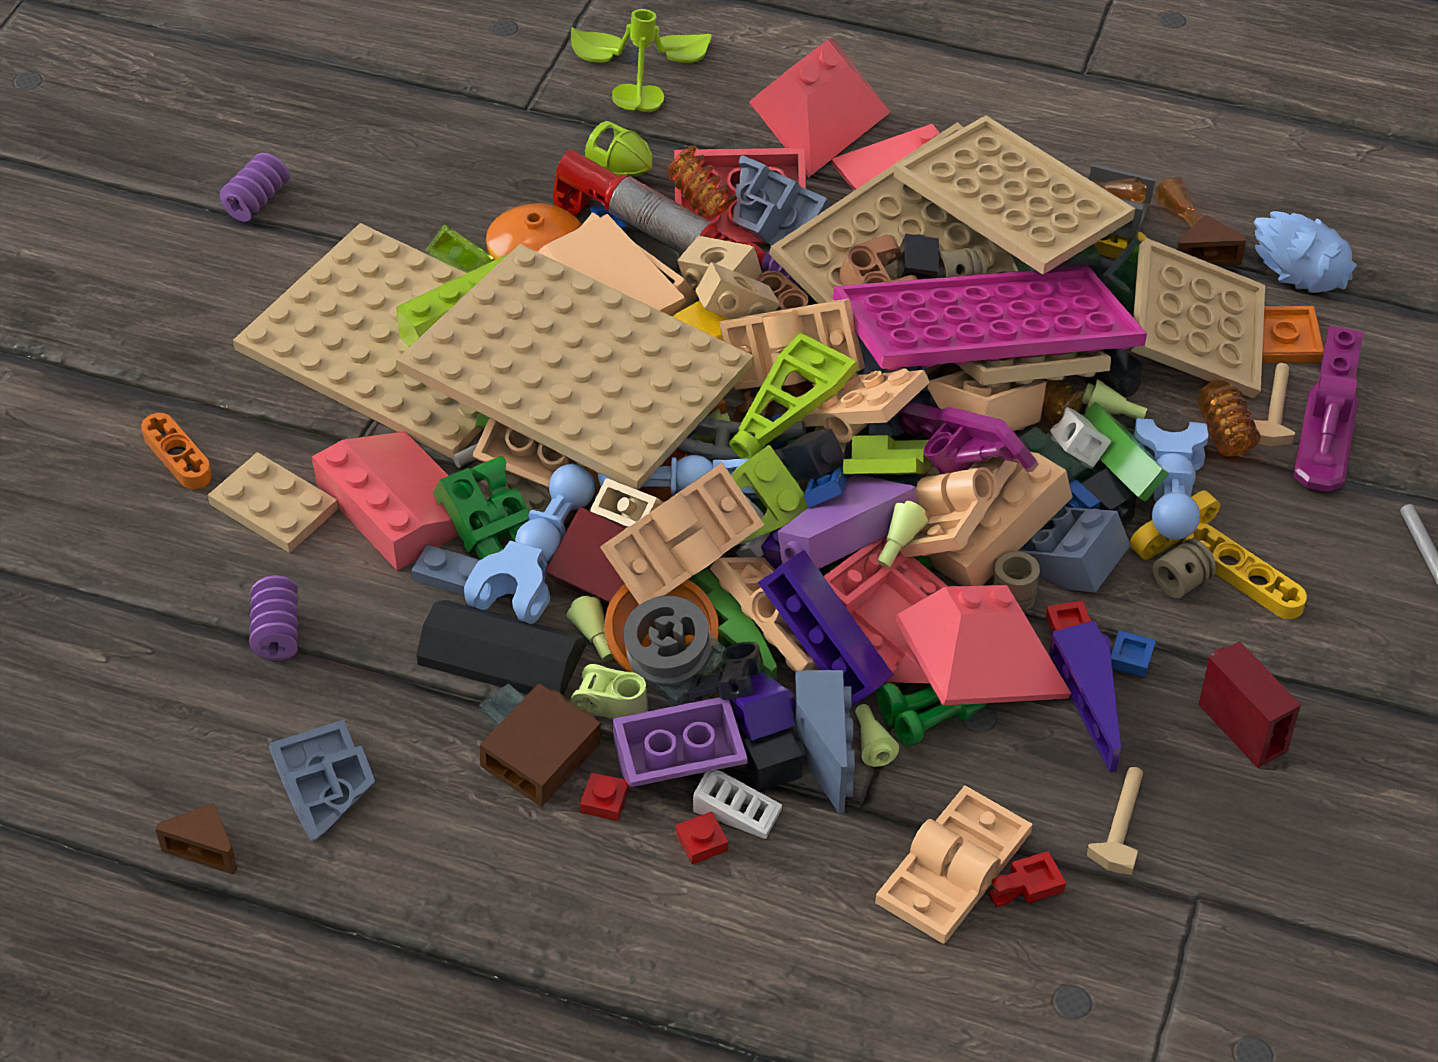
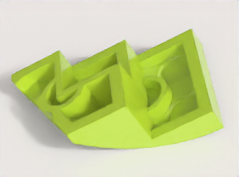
(886, 456)

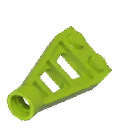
(812, 361)
(774, 488)

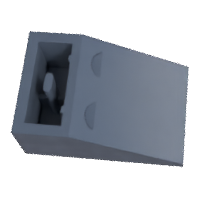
(1078, 547)
(826, 731)

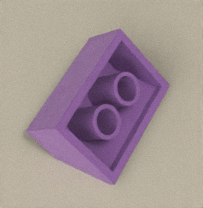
(677, 741)

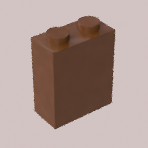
(540, 744)

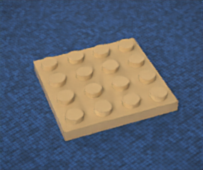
(1199, 317)
(1037, 367)

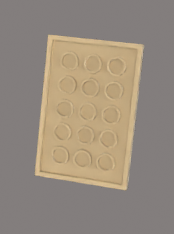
(1014, 194)

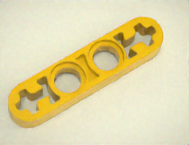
(1248, 566)

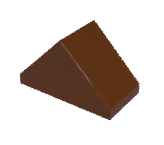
(1213, 242)
(198, 838)

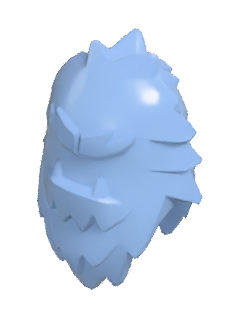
(1304, 252)

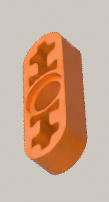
(176, 463)

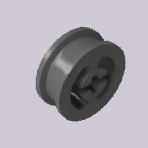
(667, 623)

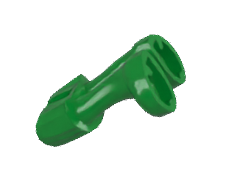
(902, 710)

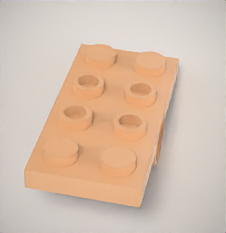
(771, 333)
(865, 401)
(956, 505)
(682, 535)
(741, 578)
(953, 863)

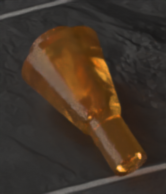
(1126, 189)
(1174, 195)

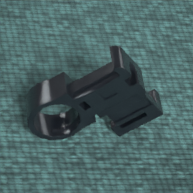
(738, 665)

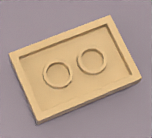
(273, 502)

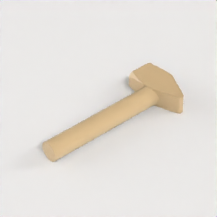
(1272, 431)
(1113, 854)

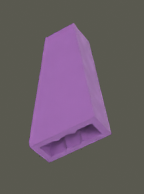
(845, 521)

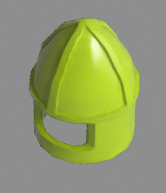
(626, 153)

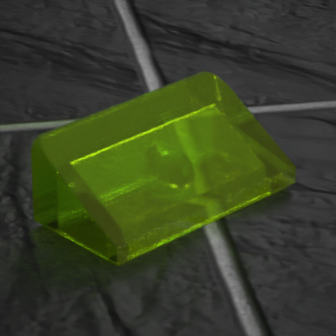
(457, 250)

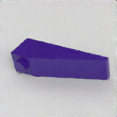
(1086, 667)

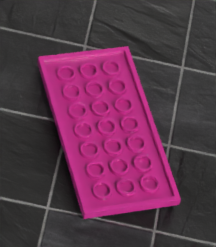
(989, 317)

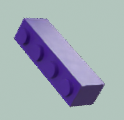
(825, 625)

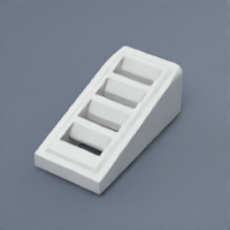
(729, 787)

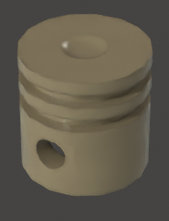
(961, 262)
(1190, 566)
(1020, 574)

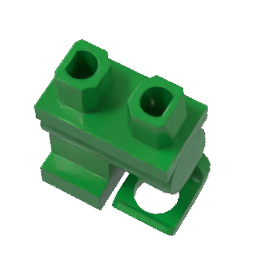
(480, 521)

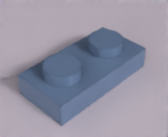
(443, 569)

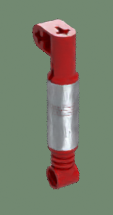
(581, 180)

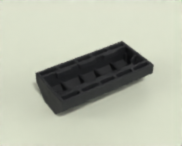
(497, 648)

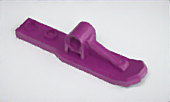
(1330, 414)
(963, 437)

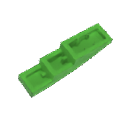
(1126, 455)
(732, 622)

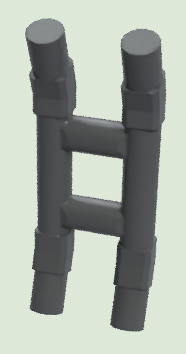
(722, 431)

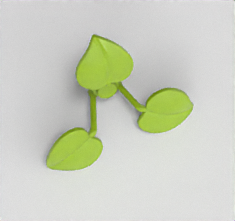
(642, 31)

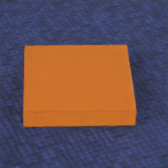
(1291, 335)

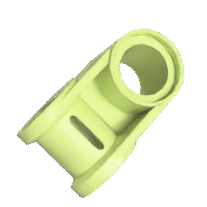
(611, 692)

